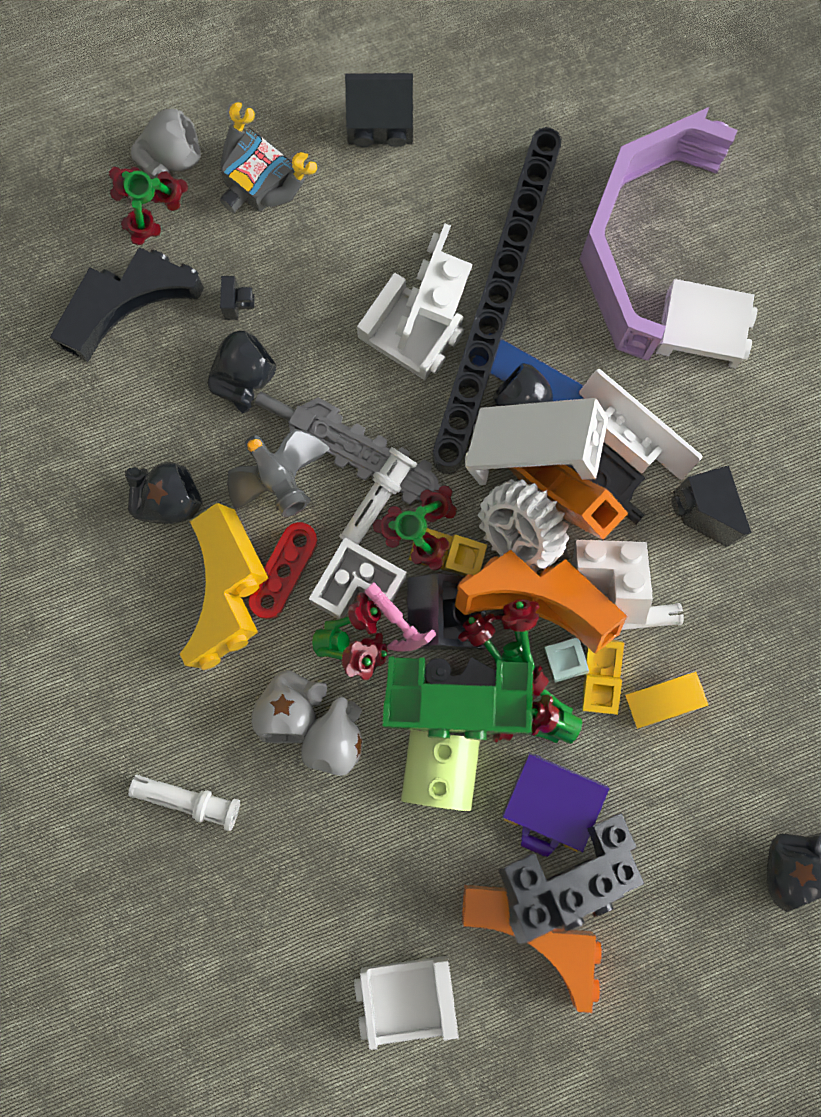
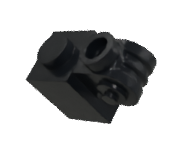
(474, 674)

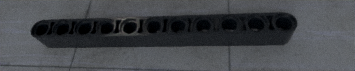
(500, 283)

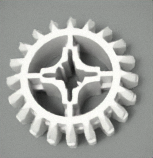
(525, 522)

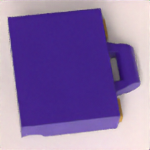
(554, 805)

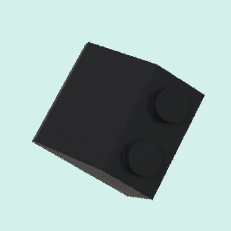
(379, 109)
(712, 506)
(433, 607)

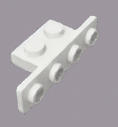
(440, 288)
(638, 432)

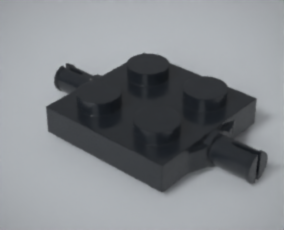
(619, 480)

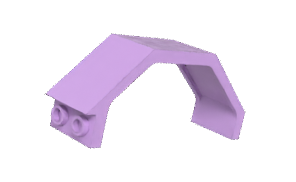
(687, 140)

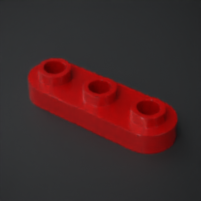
(284, 555)

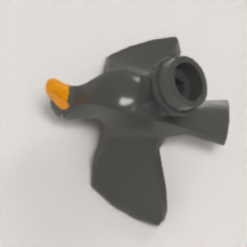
(276, 471)

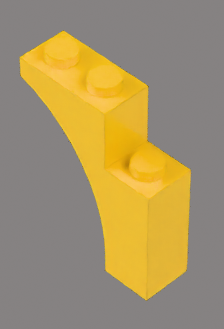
(230, 574)

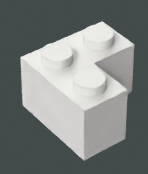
(354, 571)
(619, 571)

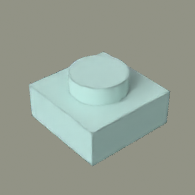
(566, 660)

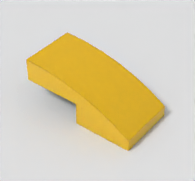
(463, 555)
(603, 681)
(666, 700)

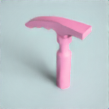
(414, 639)

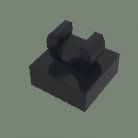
(234, 297)

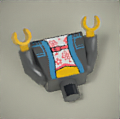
(257, 169)

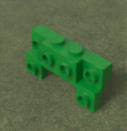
(458, 707)

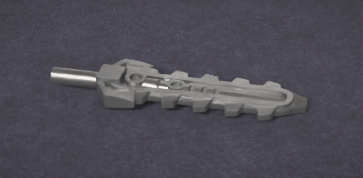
(350, 444)

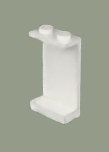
(538, 437)

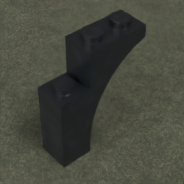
(106, 299)

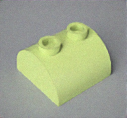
(440, 771)

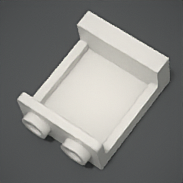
(707, 322)
(427, 337)
(406, 1001)

